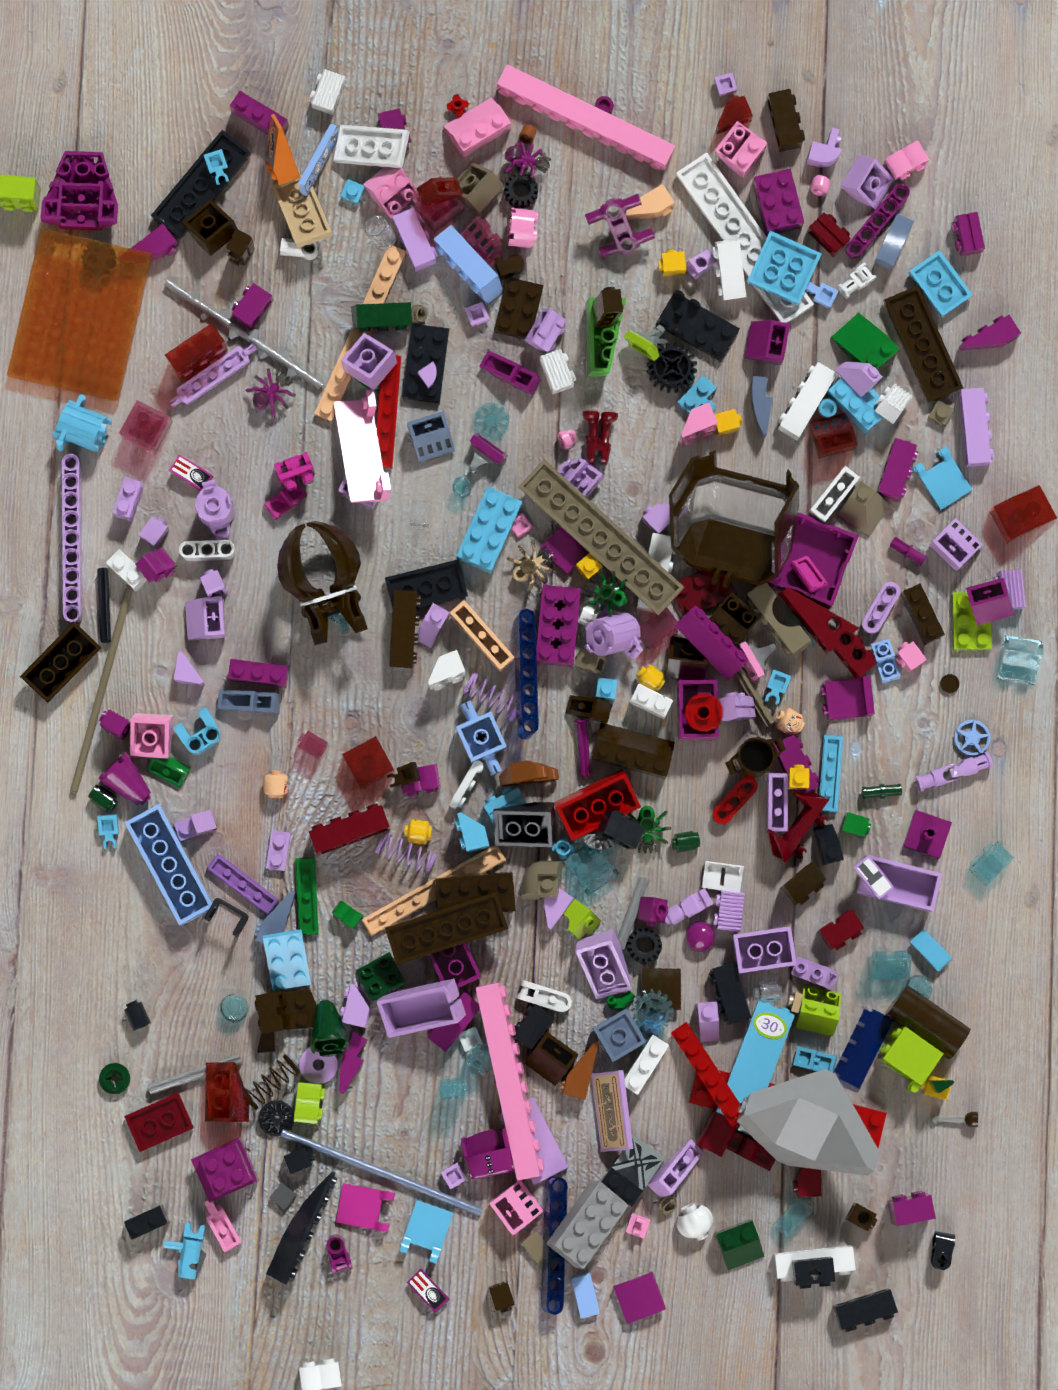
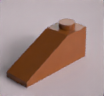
(579, 1076)

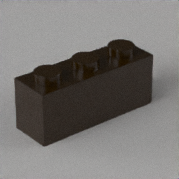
(785, 120)
(607, 307)
(922, 614)

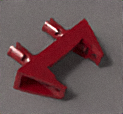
(784, 847)

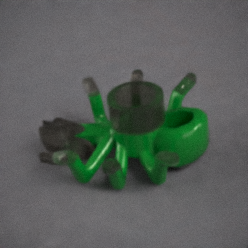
(606, 592)
(647, 821)

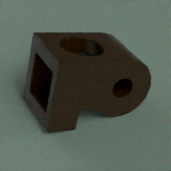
(509, 267)

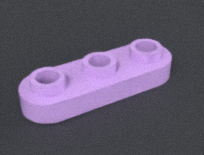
(886, 602)

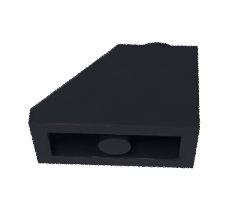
(828, 844)

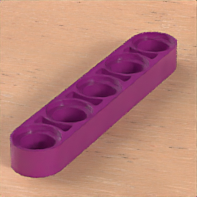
(883, 214)

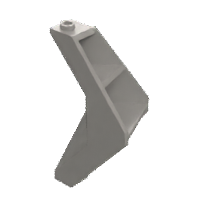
(810, 1125)

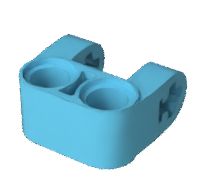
(201, 735)

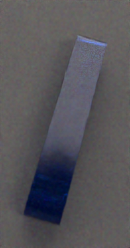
(522, 681)
(549, 1255)

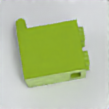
(910, 1057)

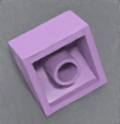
(867, 181)

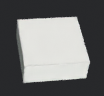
(470, 1038)

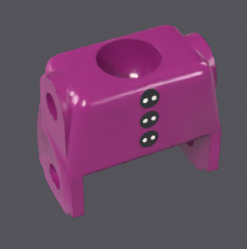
(487, 1153)

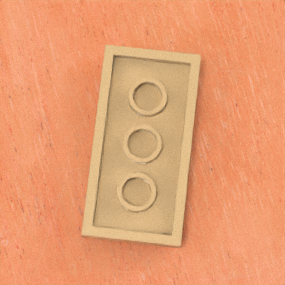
(302, 213)

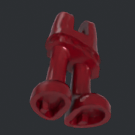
(592, 442)

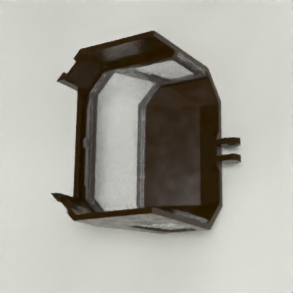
(732, 522)

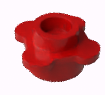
(458, 111)

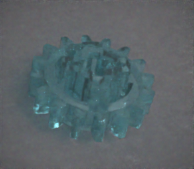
(659, 1008)

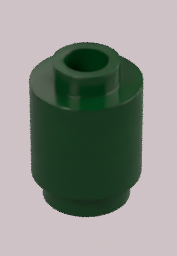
(103, 798)
(685, 841)

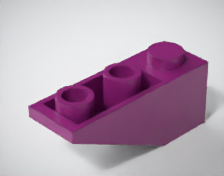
(995, 336)

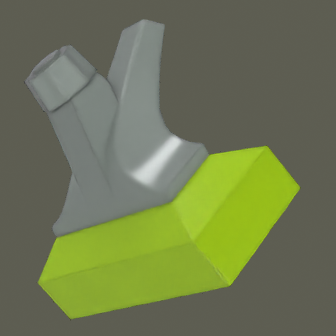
(646, 342)

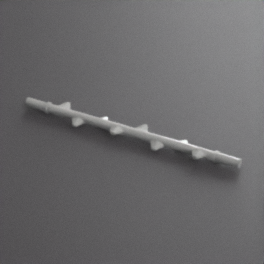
(251, 337)

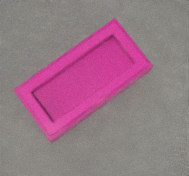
(809, 574)

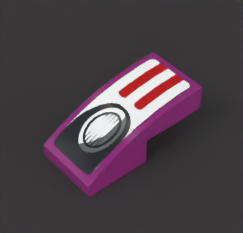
(428, 1291)

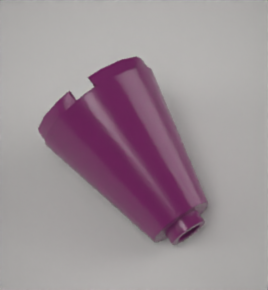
(126, 780)

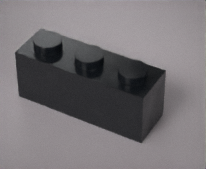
(730, 993)
(865, 1309)

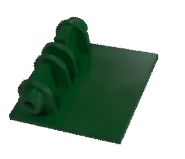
(380, 976)

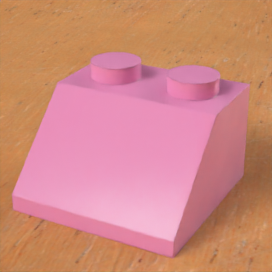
(151, 735)

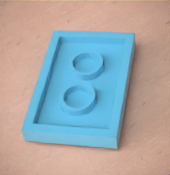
(940, 284)
(286, 960)

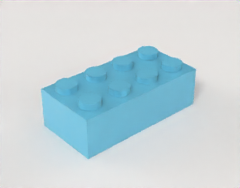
(489, 530)

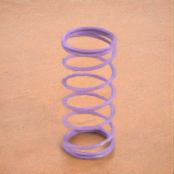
(470, 684)
(429, 865)

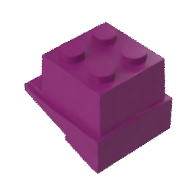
(224, 1169)

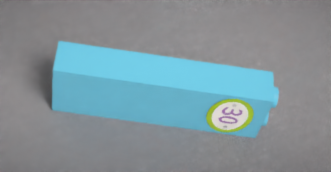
(759, 1050)

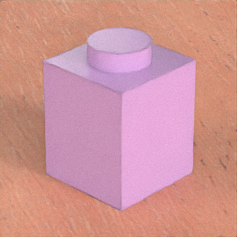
(154, 531)

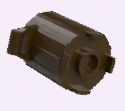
(755, 756)

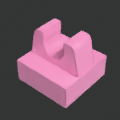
(637, 1225)

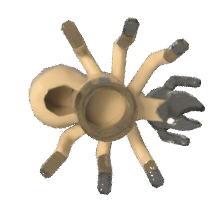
(530, 567)

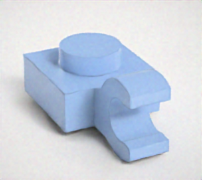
(823, 294)

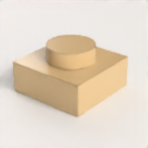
(794, 1002)

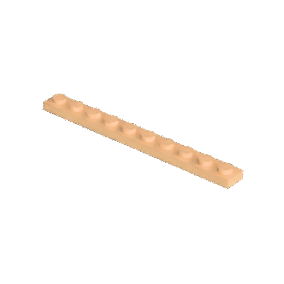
(376, 294)

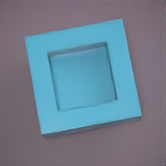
(352, 192)

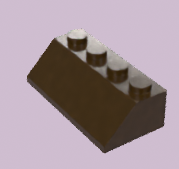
(633, 750)

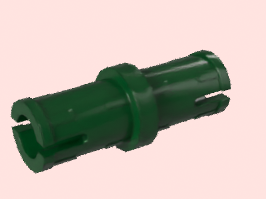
(882, 791)

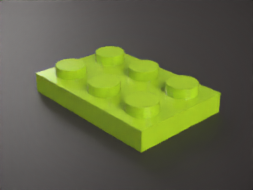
(965, 631)

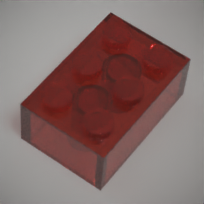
(196, 352)

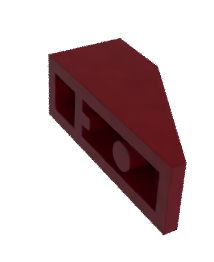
(808, 1183)

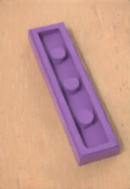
(242, 884)

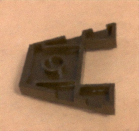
(301, 1014)

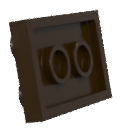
(518, 308)

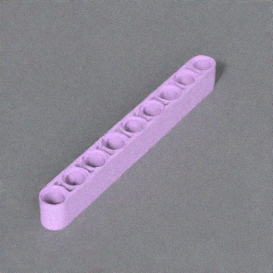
(68, 530)

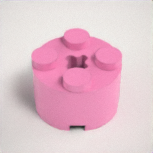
(521, 228)

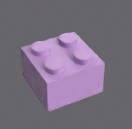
(369, 361)

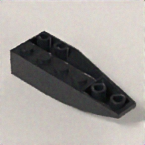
(299, 1232)

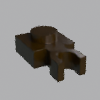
(406, 775)

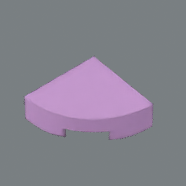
(428, 374)

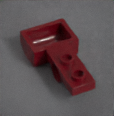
(720, 1135)

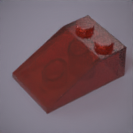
(1022, 514)
(225, 1094)

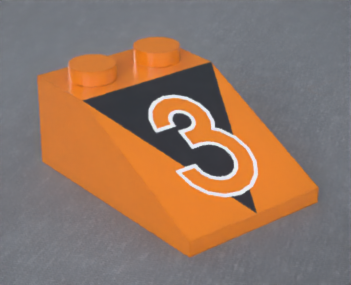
(279, 156)

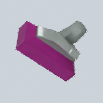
(484, 453)

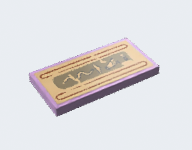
(612, 1111)

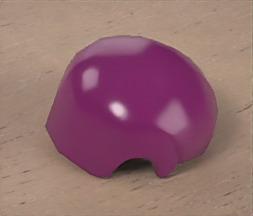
(700, 936)

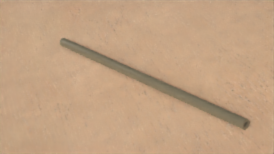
(101, 690)

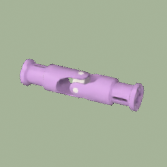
(965, 767)

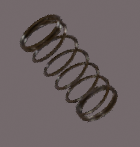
(291, 1064)

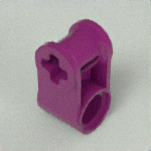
(338, 1255)

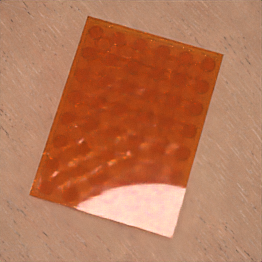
(79, 315)

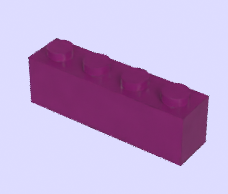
(711, 642)

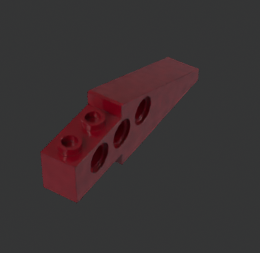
(816, 620)

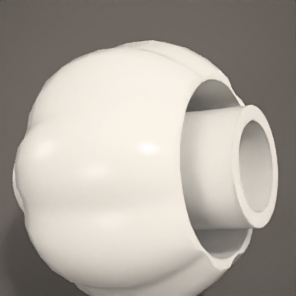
(694, 1221)

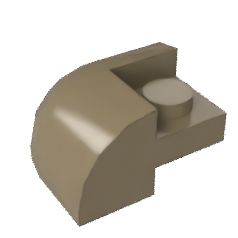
(542, 880)

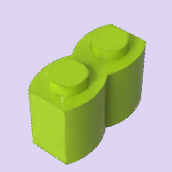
(308, 1103)

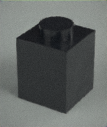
(299, 1160)

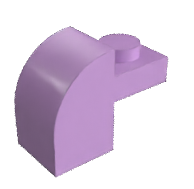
(825, 155)

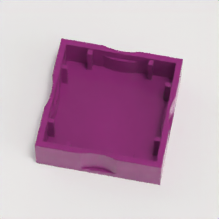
(827, 549)

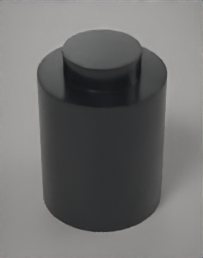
(137, 1015)

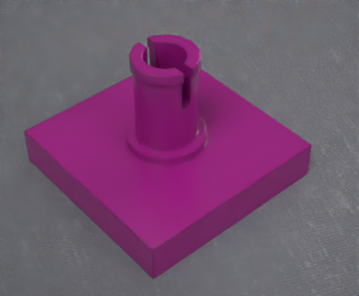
(927, 834)

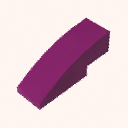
(510, 372)
(351, 1061)

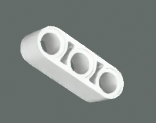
(198, 547)

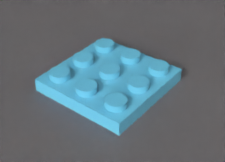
(784, 268)

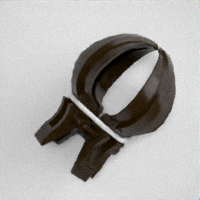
(315, 603)

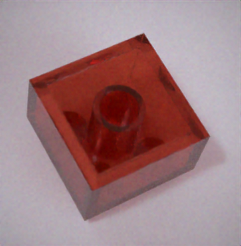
(368, 762)

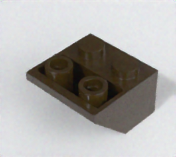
(734, 618)
(551, 1058)

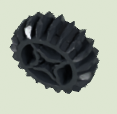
(677, 372)

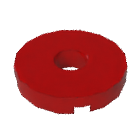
(715, 715)

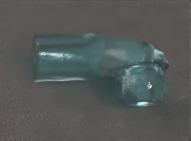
(338, 618)

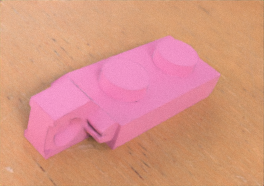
(221, 1226)

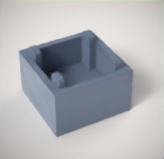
(619, 1035)

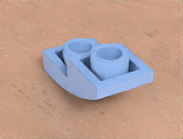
(885, 661)
(585, 1295)

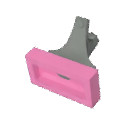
(756, 659)

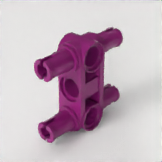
(620, 226)

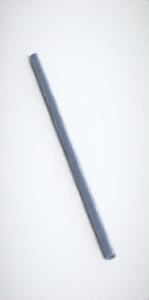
(381, 1172)

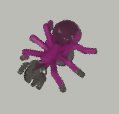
(522, 160)
(268, 393)

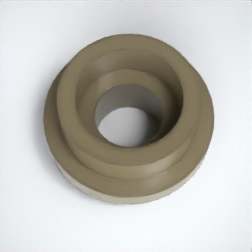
(419, 313)
(667, 1204)

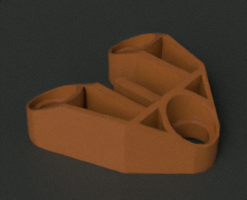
(527, 773)

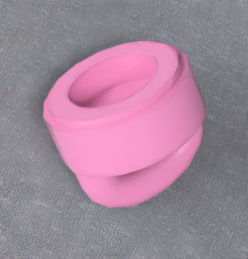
(565, 440)

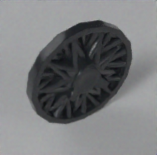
(275, 1117)

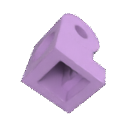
(700, 264)

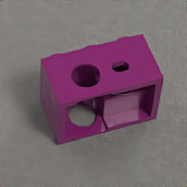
(685, 691)

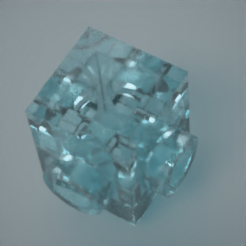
(478, 1059)

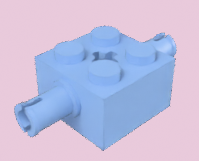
(492, 743)

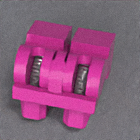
(294, 468)

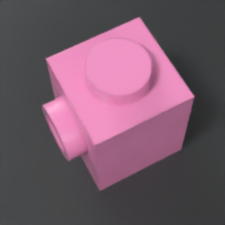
(909, 656)

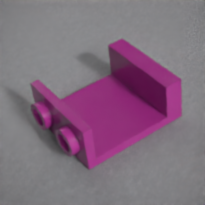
(847, 698)

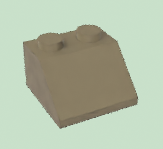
(478, 186)

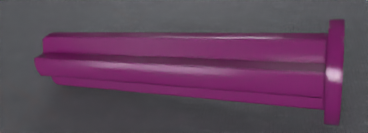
(583, 747)

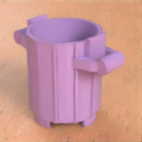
(215, 509)
(614, 634)

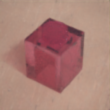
(312, 744)

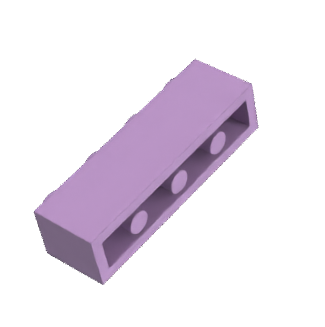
(975, 427)

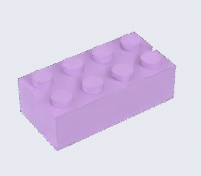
(911, 884)
(421, 1008)

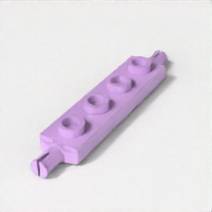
(212, 375)

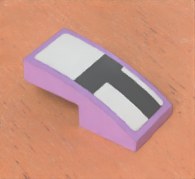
(873, 877)

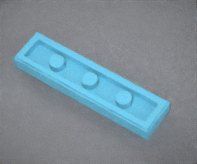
(831, 771)

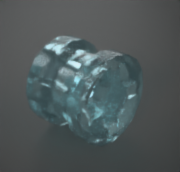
(461, 491)

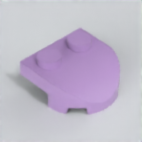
(581, 475)

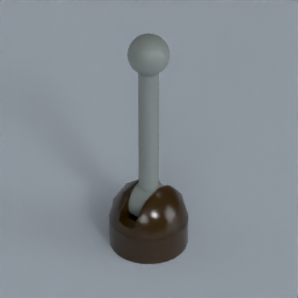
(970, 1119)

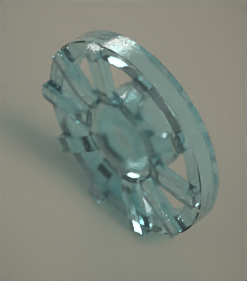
(491, 420)

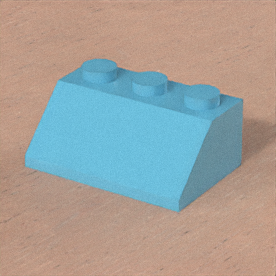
(858, 409)

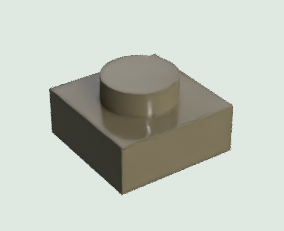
(941, 413)

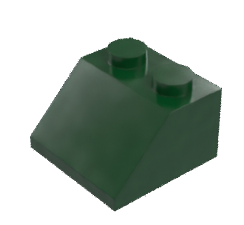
(739, 1244)

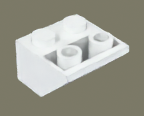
(447, 669)

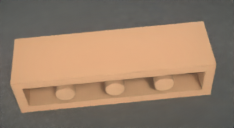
(482, 636)

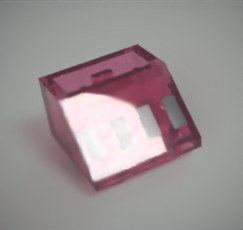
(482, 239)

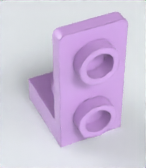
(815, 973)

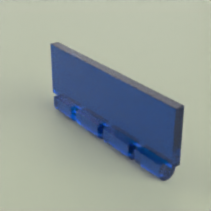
(867, 1045)

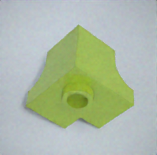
(581, 919)

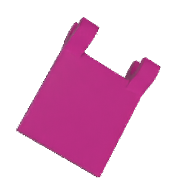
(362, 1207)

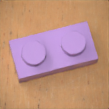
(278, 850)

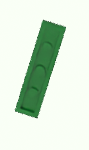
(307, 896)

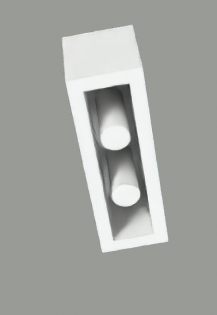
(729, 269)
(834, 495)
(645, 1064)

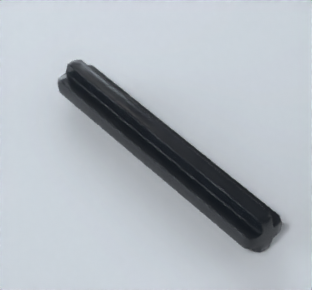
(104, 605)

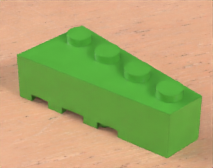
(600, 343)

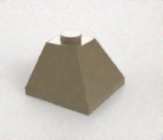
(863, 509)

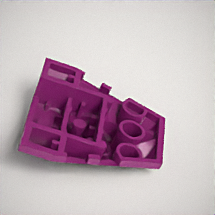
(80, 194)

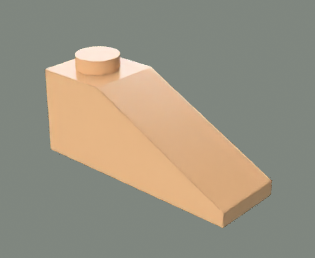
(654, 204)

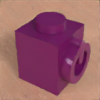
(652, 910)

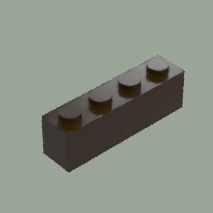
(403, 628)

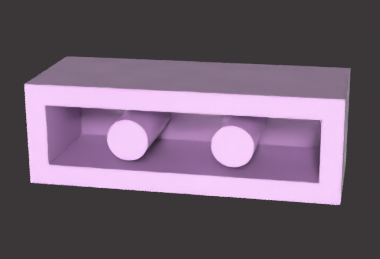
(415, 239)
(777, 802)

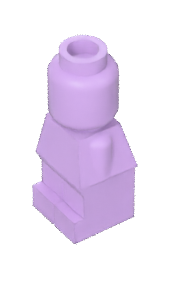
(688, 906)

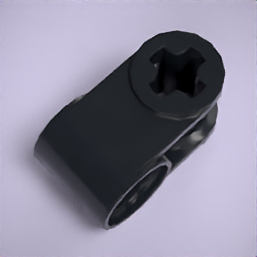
(943, 1246)

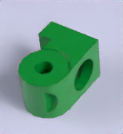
(347, 914)

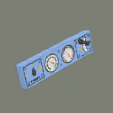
(318, 159)

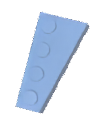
(468, 264)

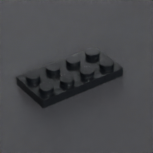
(425, 346)
(434, 583)

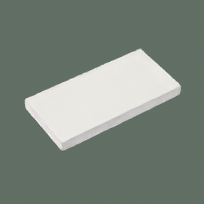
(371, 146)

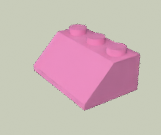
(478, 127)

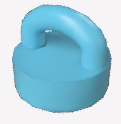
(827, 408)

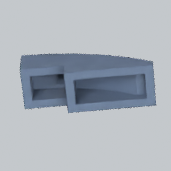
(894, 241)
(760, 404)
(249, 701)

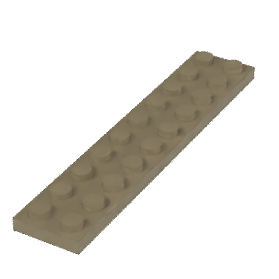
(601, 537)

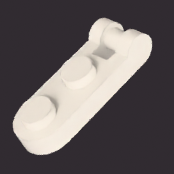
(467, 784)
(545, 997)

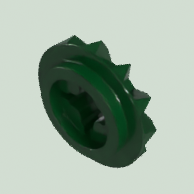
(109, 1086)

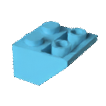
(473, 834)

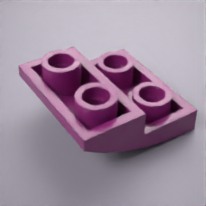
(639, 1297)

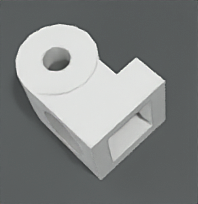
(587, 615)

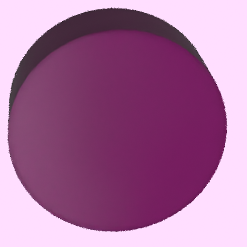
(605, 104)

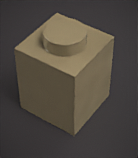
(590, 662)

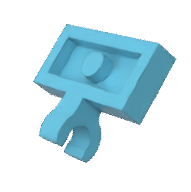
(698, 395)

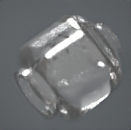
(768, 992)

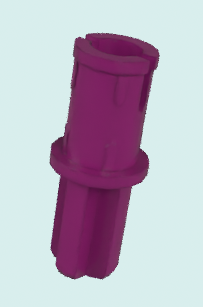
(908, 551)

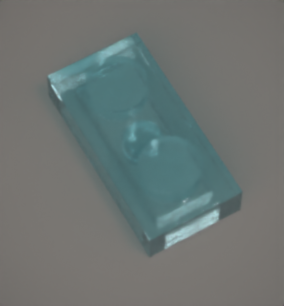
(793, 1217)

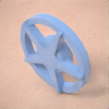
(972, 737)

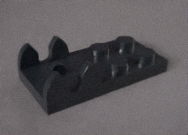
(697, 326)

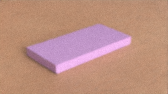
(549, 1152)

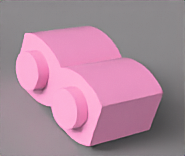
(906, 161)

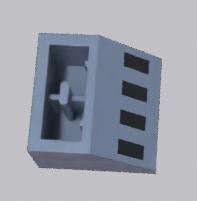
(430, 436)

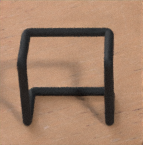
(212, 910)

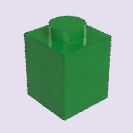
(855, 825)

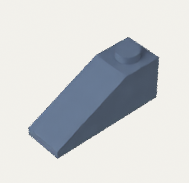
(277, 919)

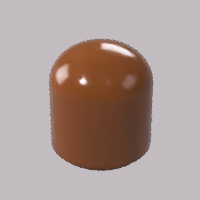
(528, 130)

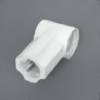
(289, 248)

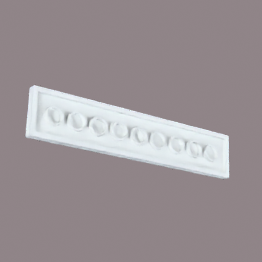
(733, 221)

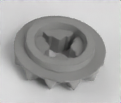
(597, 841)

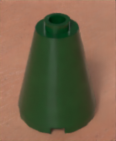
(328, 1031)

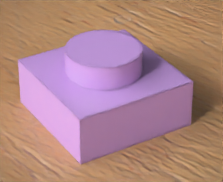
(725, 84)
(477, 314)
(453, 1175)

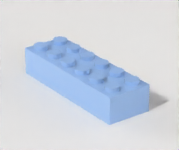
(169, 864)

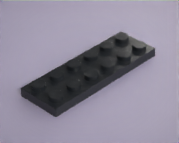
(199, 185)

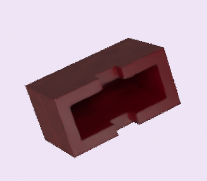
(846, 927)

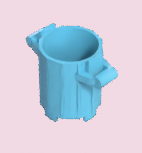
(81, 426)

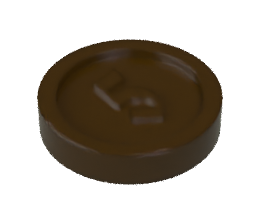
(949, 683)

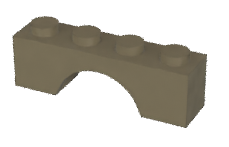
(792, 638)

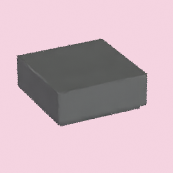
(283, 1195)

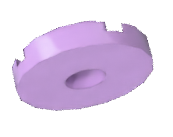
(316, 1075)

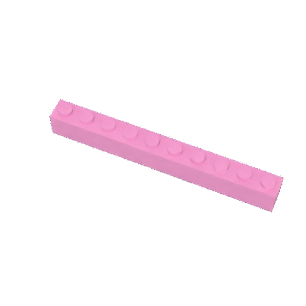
(585, 117)
(509, 1081)

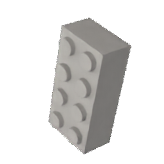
(587, 1224)

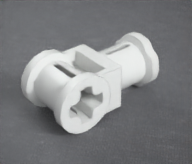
(857, 280)

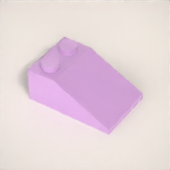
(604, 964)

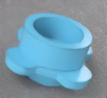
(557, 848)

